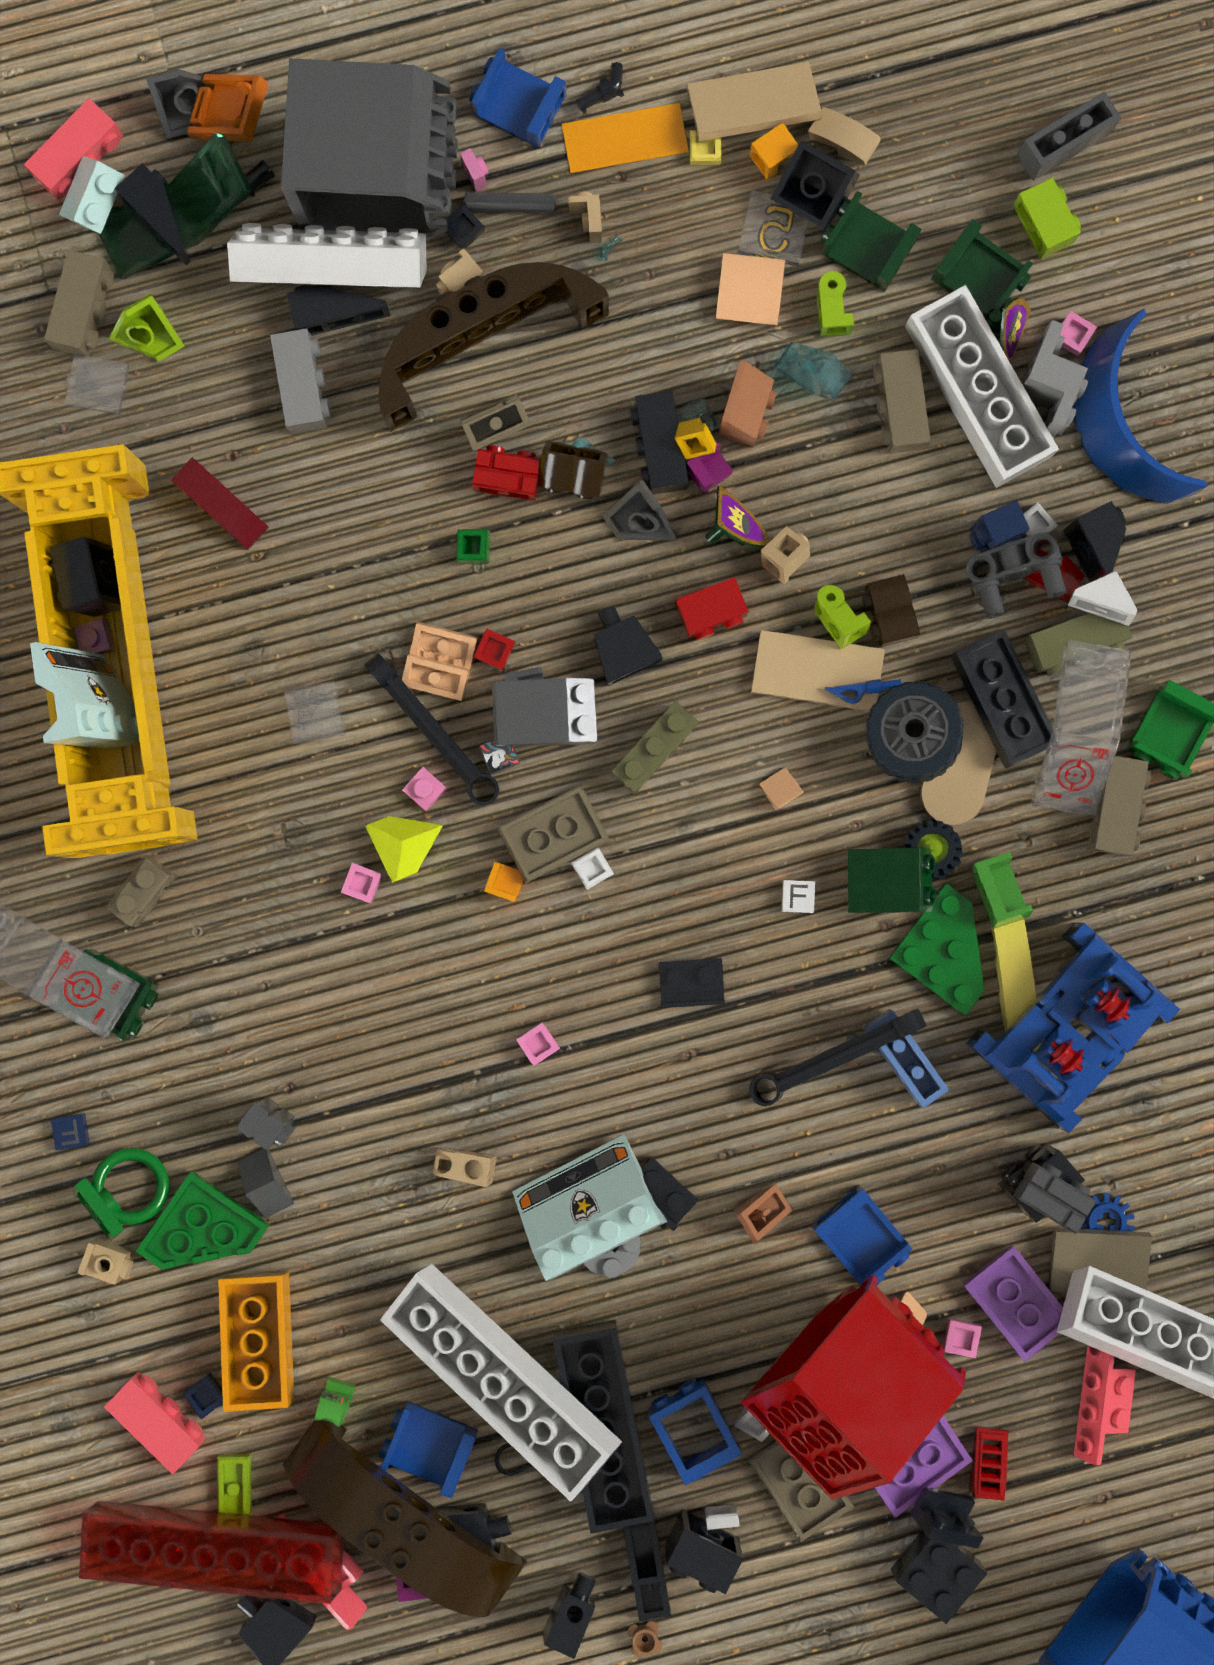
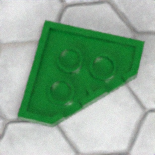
(944, 951)
(201, 1227)

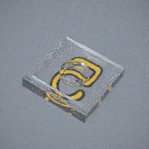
(772, 230)

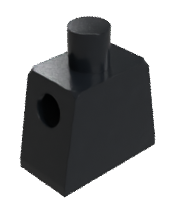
(624, 647)
(477, 1521)
(273, 1627)
(565, 1628)

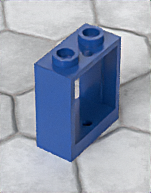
(712, 1457)

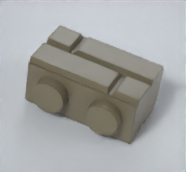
(495, 422)
(141, 892)

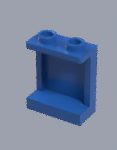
(862, 1236)

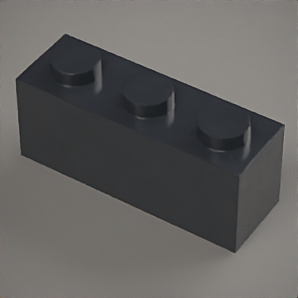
(657, 443)

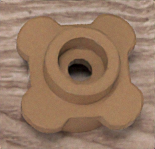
(641, 1647)

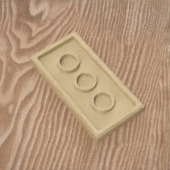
(754, 101)
(804, 666)

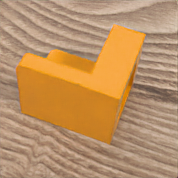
(772, 150)
(504, 882)

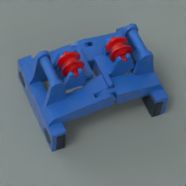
(1109, 1015)

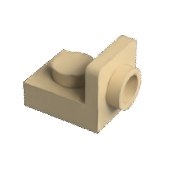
(591, 216)

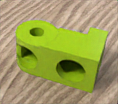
(831, 306)
(838, 616)

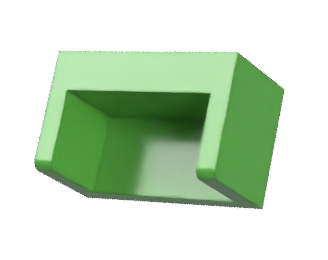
(1000, 891)

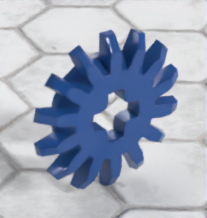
(1114, 1211)

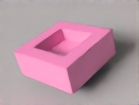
(475, 169)
(1076, 333)
(424, 789)
(361, 883)
(538, 1043)
(962, 1337)

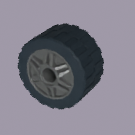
(912, 707)

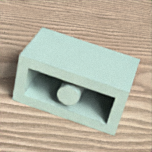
(91, 194)

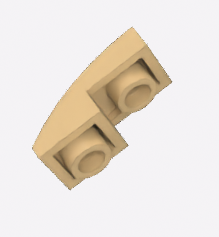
(847, 135)

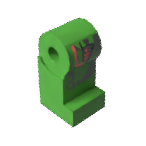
(335, 1401)

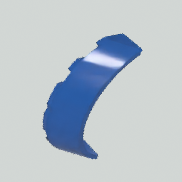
(1105, 430)

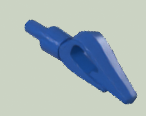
(868, 687)

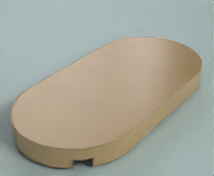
(962, 789)

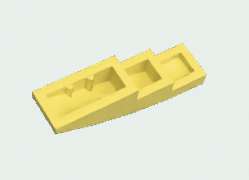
(1013, 971)

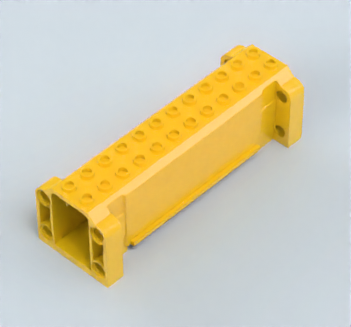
(121, 793)

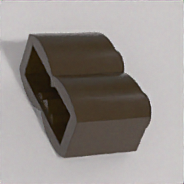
(572, 469)
(891, 611)

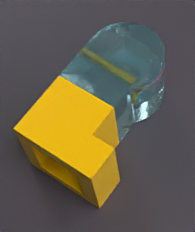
(696, 428)

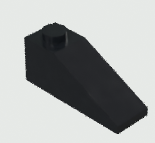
(149, 200)
(330, 309)

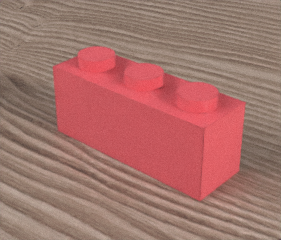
(85, 133)
(156, 1422)

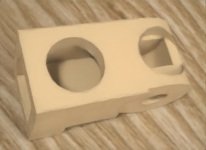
(465, 1166)

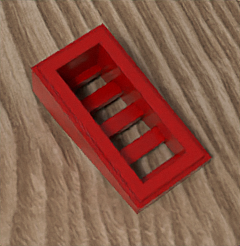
(985, 1491)

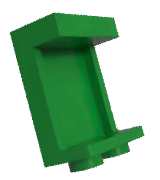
(1172, 730)

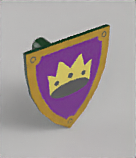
(1010, 325)
(736, 522)

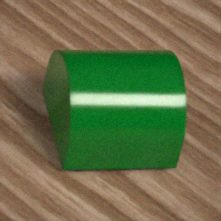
(473, 546)

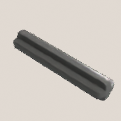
(510, 202)

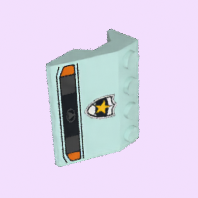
(88, 698)
(586, 1208)

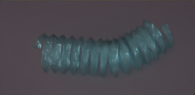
(607, 247)

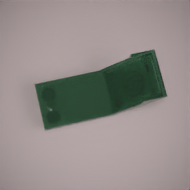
(201, 197)

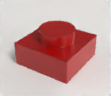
(494, 649)

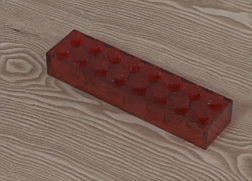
(211, 1551)

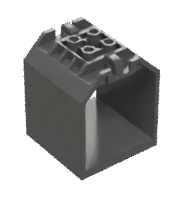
(368, 146)

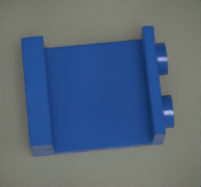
(517, 100)
(429, 1446)

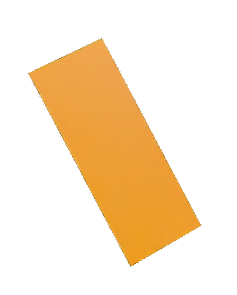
(625, 137)

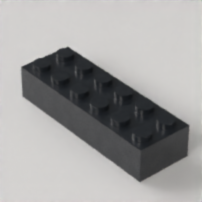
(596, 1375)

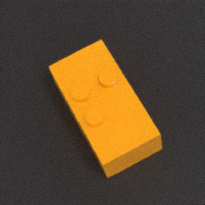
(256, 1341)

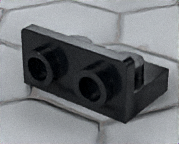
(668, 1193)
(945, 1517)

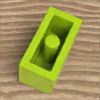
(1047, 218)

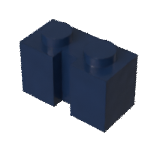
(998, 527)

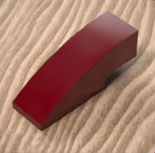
(219, 503)

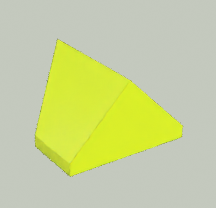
(402, 844)

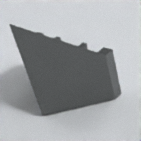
(175, 98)
(639, 517)

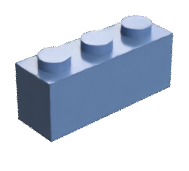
(910, 1064)

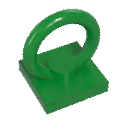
(102, 1204)

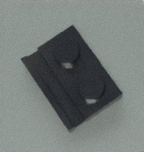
(691, 983)

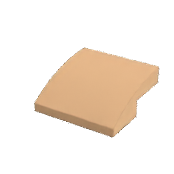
(750, 289)
(439, 661)

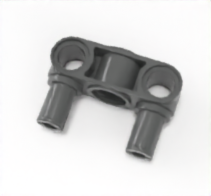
(1012, 562)

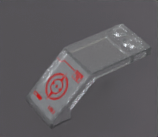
(1084, 728)
(61, 975)

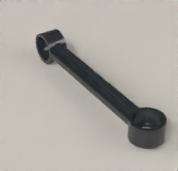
(429, 726)
(838, 1055)

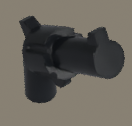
(605, 90)

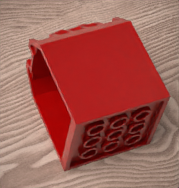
(856, 1391)

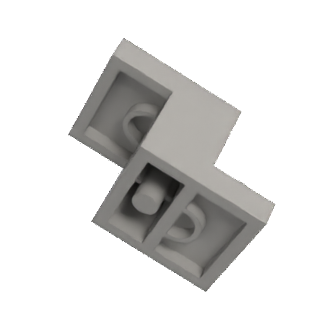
(1054, 380)

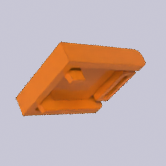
(228, 108)

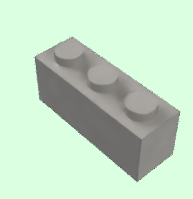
(300, 381)

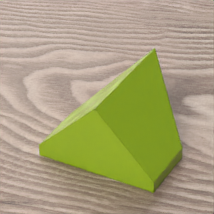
(146, 330)

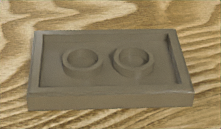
(553, 834)
(1113, 1252)
(795, 1492)

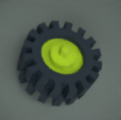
(942, 841)

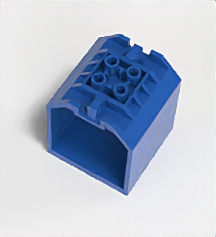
(1137, 1619)

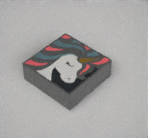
(498, 757)

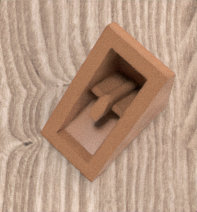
(763, 1212)

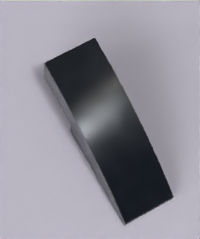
(647, 1571)

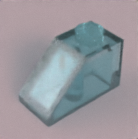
(813, 370)

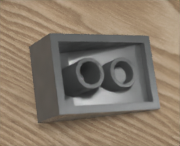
(544, 712)

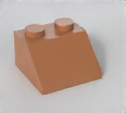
(746, 405)

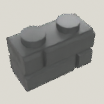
(267, 1124)
(1054, 1197)

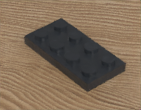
(1004, 698)

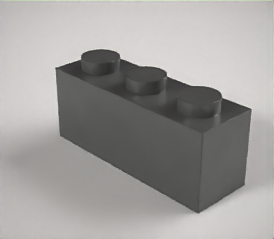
(1068, 136)

